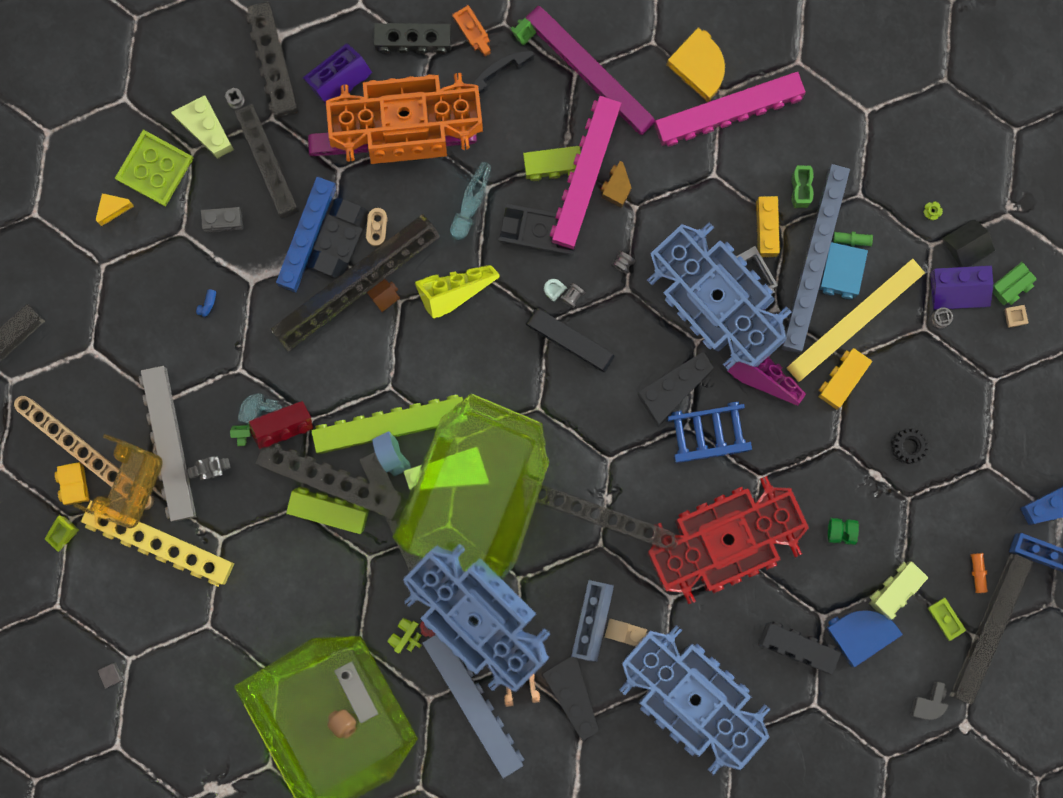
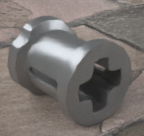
(232, 93)
(572, 295)

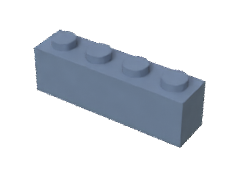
(592, 621)

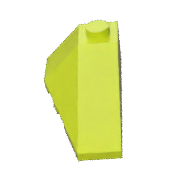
(446, 293)

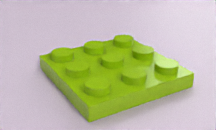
(154, 168)

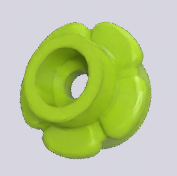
(933, 215)

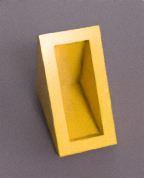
(111, 207)

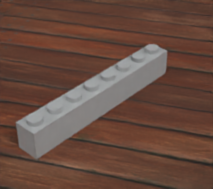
(168, 443)

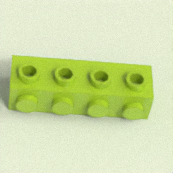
(326, 510)

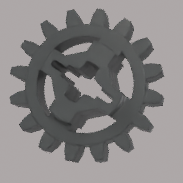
(208, 468)

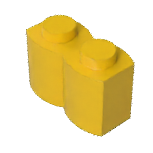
(72, 484)

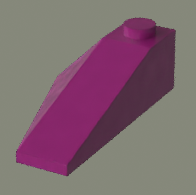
(769, 379)

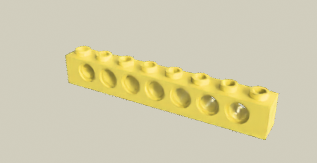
(222, 566)

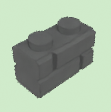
(222, 219)

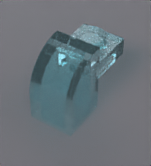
(253, 407)

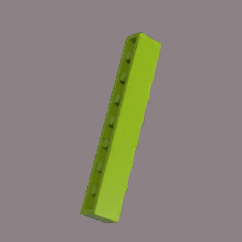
(398, 423)

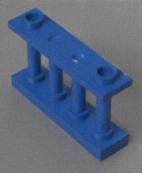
(702, 451)

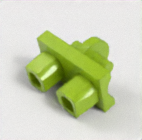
(399, 643)

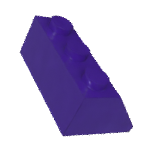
(339, 69)
(962, 287)

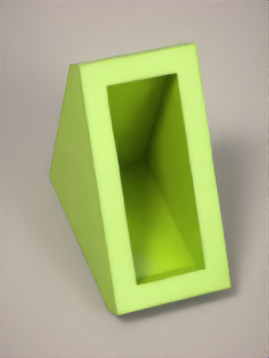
(61, 533)

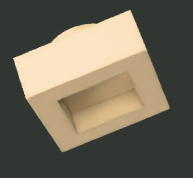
(1016, 316)

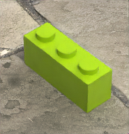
(550, 162)

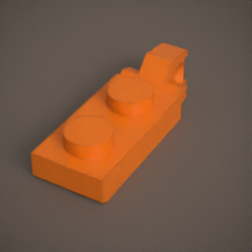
(472, 29)

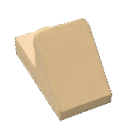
(624, 632)

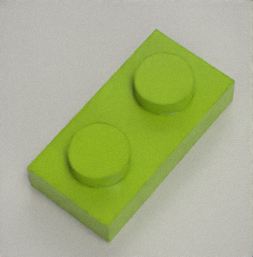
(946, 619)

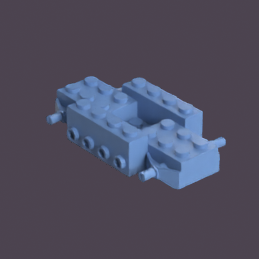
(740, 312)
(483, 594)
(671, 683)

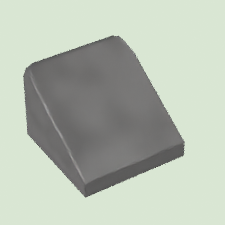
(110, 675)

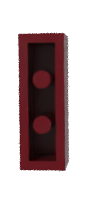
(280, 425)

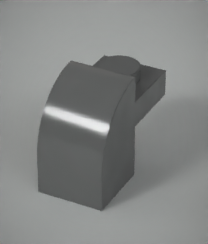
(933, 707)

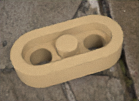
(376, 227)

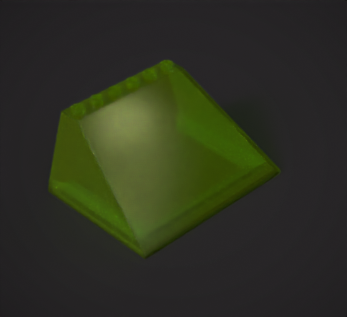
(291, 712)

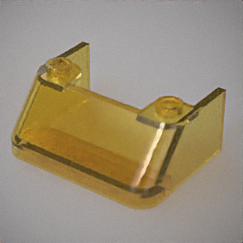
(130, 487)

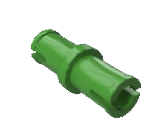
(853, 239)

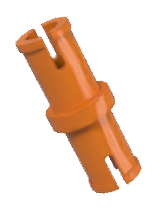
(979, 573)

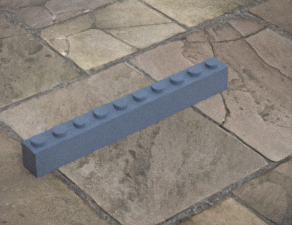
(815, 258)

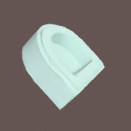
(553, 289)

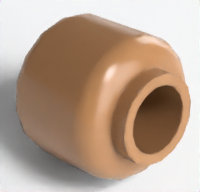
(341, 724)

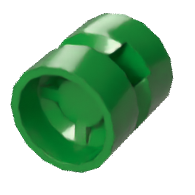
(843, 531)

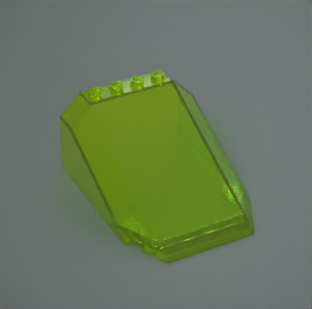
(476, 486)

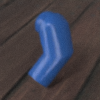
(208, 304)

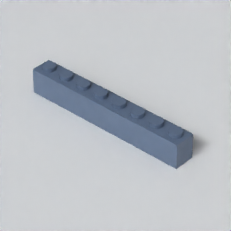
(475, 707)

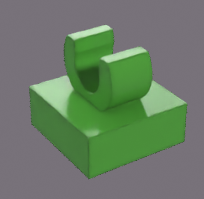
(523, 31)
(240, 432)

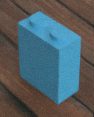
(843, 271)

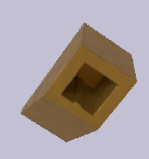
(618, 187)

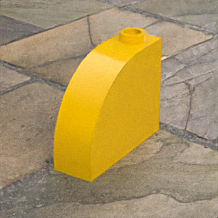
(699, 64)

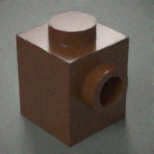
(384, 294)

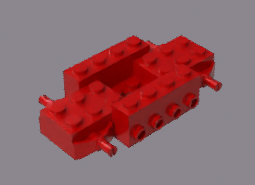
(755, 530)

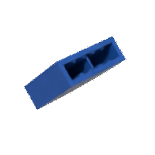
(862, 634)

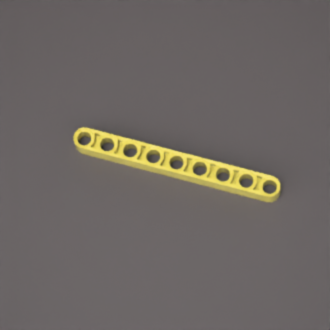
(855, 320)

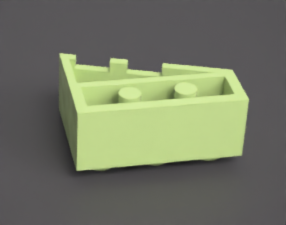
(204, 125)
(898, 590)

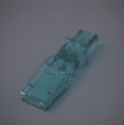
(462, 222)

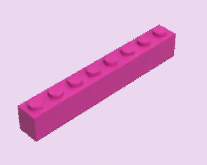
(729, 109)
(586, 172)

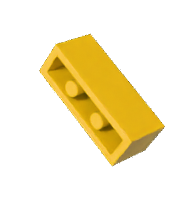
(767, 226)
(844, 378)

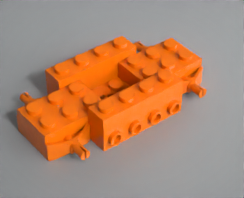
(396, 138)

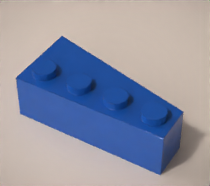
(1044, 508)

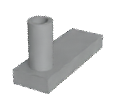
(356, 692)

